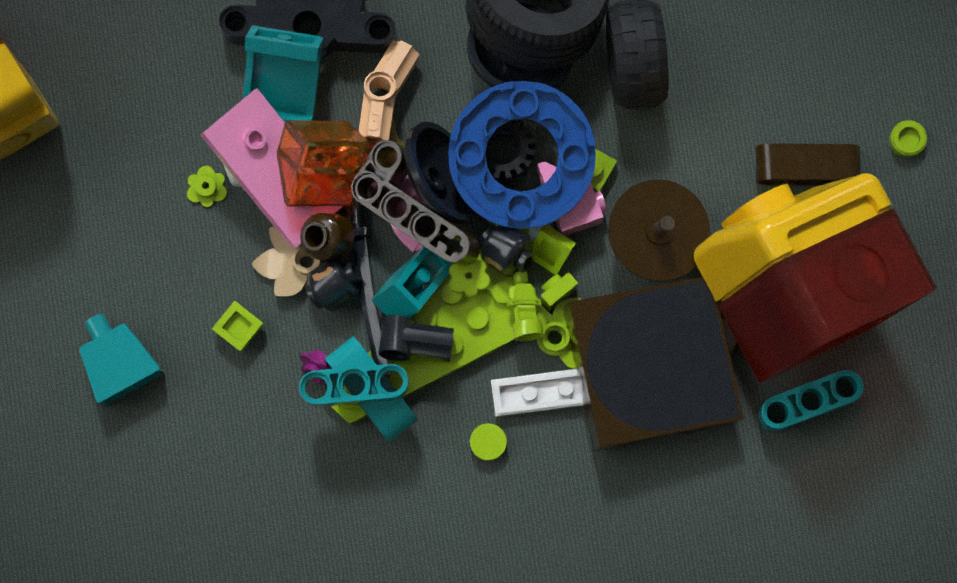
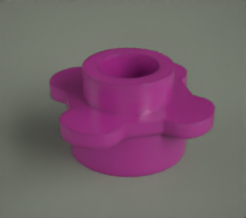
(314, 361)

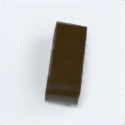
(806, 163)

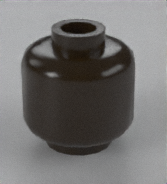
(327, 236)

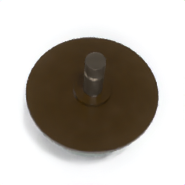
(658, 229)

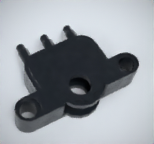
(341, 22)

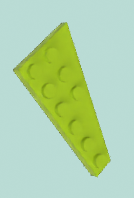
(479, 326)

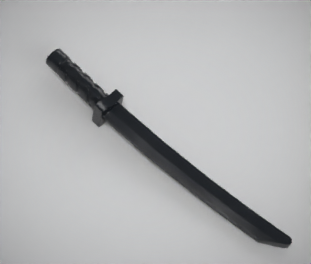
(366, 285)

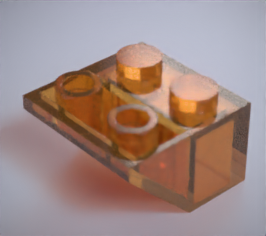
(319, 162)

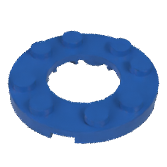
(514, 102)

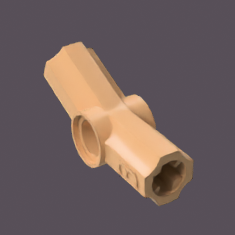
(388, 75)

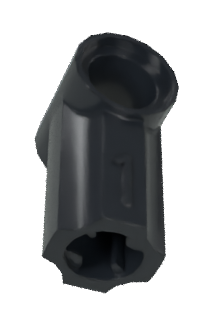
(405, 339)

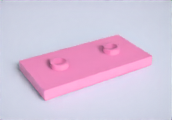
(247, 146)

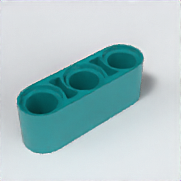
(335, 382)
(824, 390)
(389, 417)

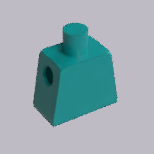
(116, 360)

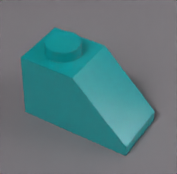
(412, 284)

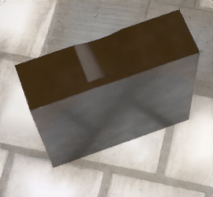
(652, 363)

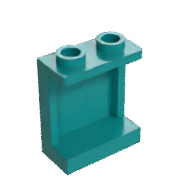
(284, 70)

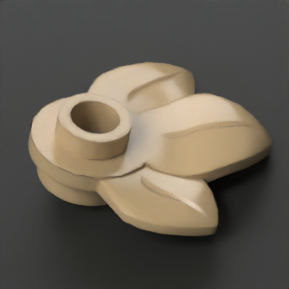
(284, 266)

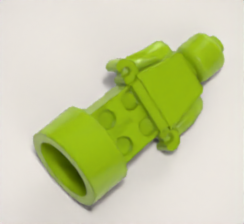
(524, 300)

